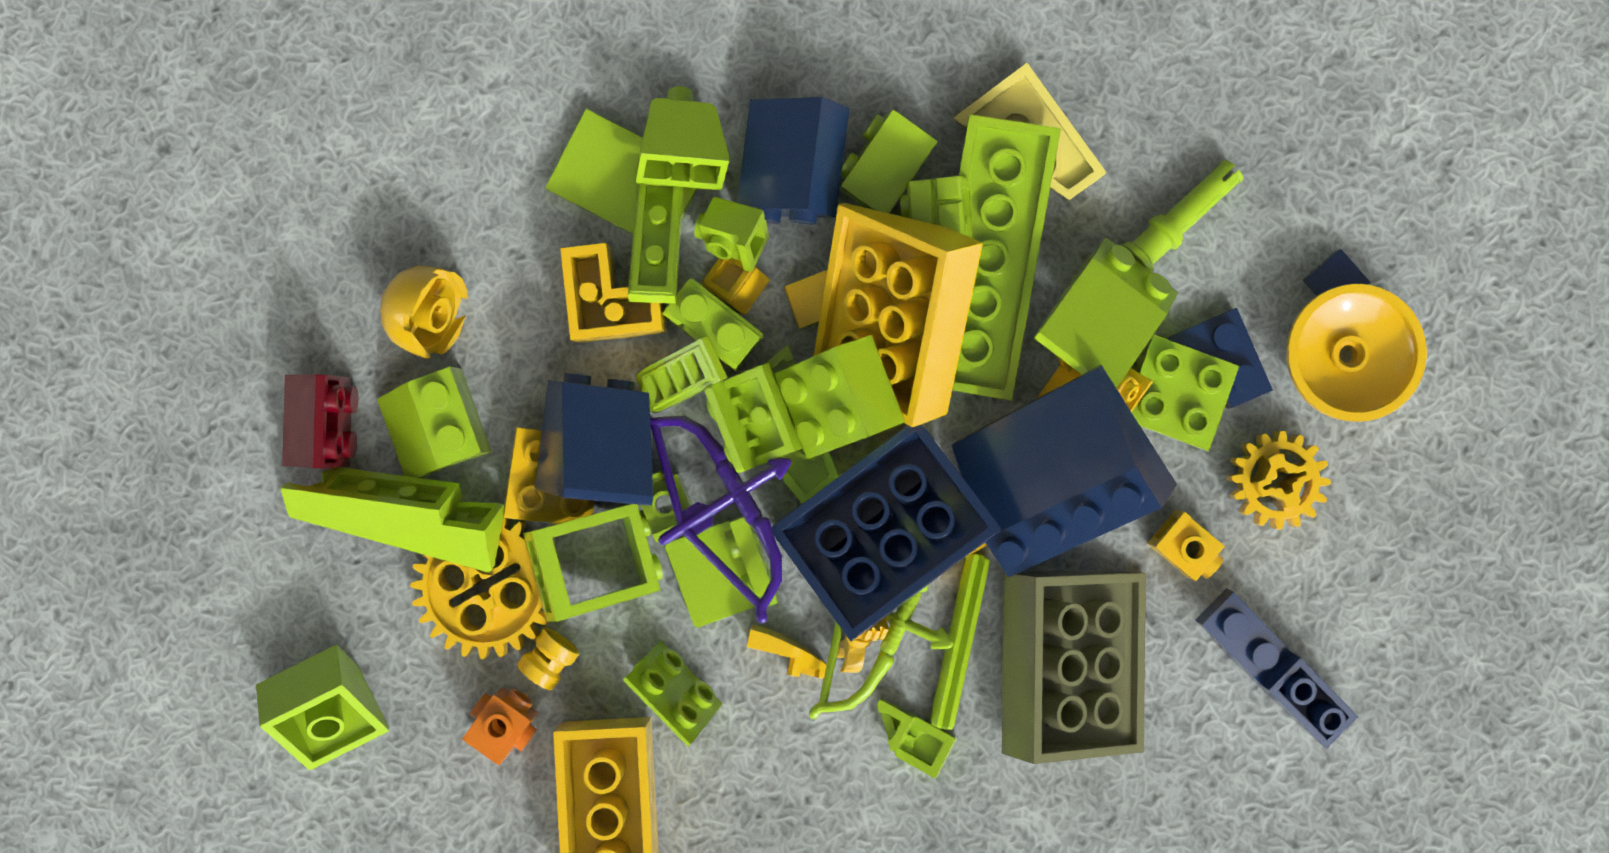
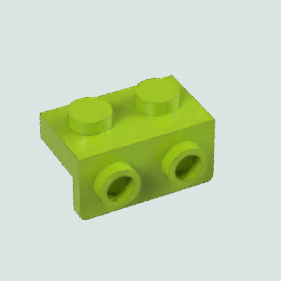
(752, 418)

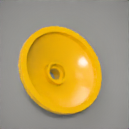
(1385, 349)

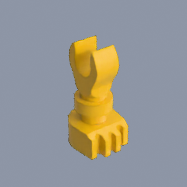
(855, 650)

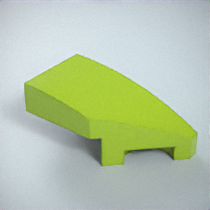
(915, 739)

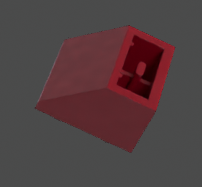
(318, 421)

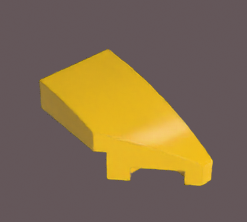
(801, 658)

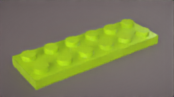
(1009, 194)

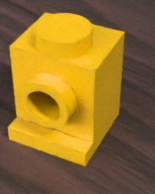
(1173, 538)

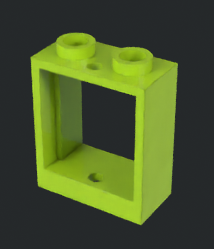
(550, 577)

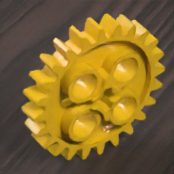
(504, 619)

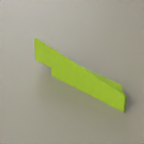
(401, 513)

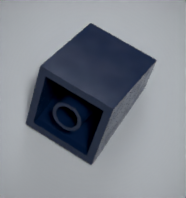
(596, 442)

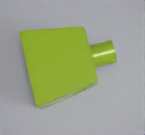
(683, 143)

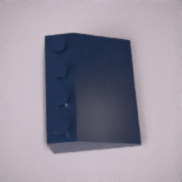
(1062, 471)
(885, 530)

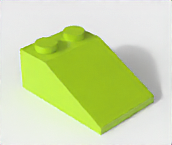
(1107, 312)

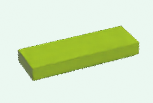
(655, 244)

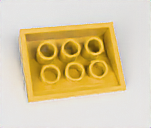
(909, 291)

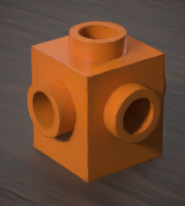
(490, 734)

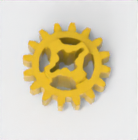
(1287, 496)

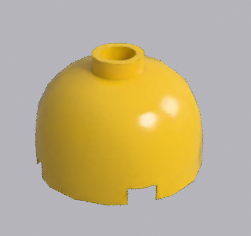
(422, 308)

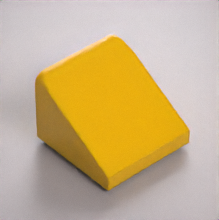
(734, 284)
(806, 298)

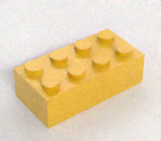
(606, 786)

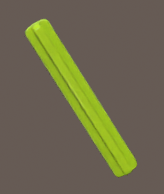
(962, 633)

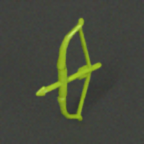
(899, 623)

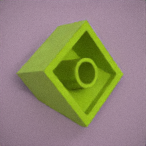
(434, 423)
(320, 708)

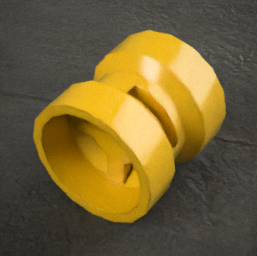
(548, 658)

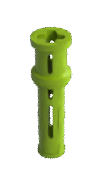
(1167, 230)

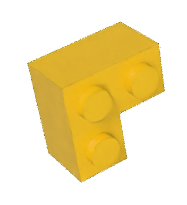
(595, 303)

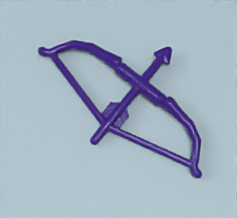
(700, 516)

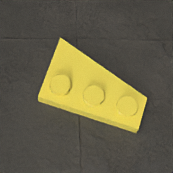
(1026, 100)

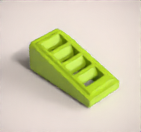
(678, 376)

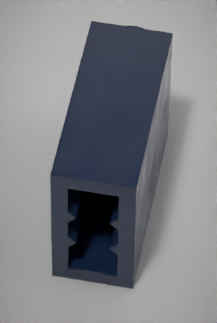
(793, 158)

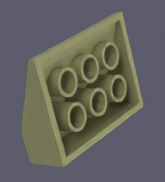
(1073, 665)

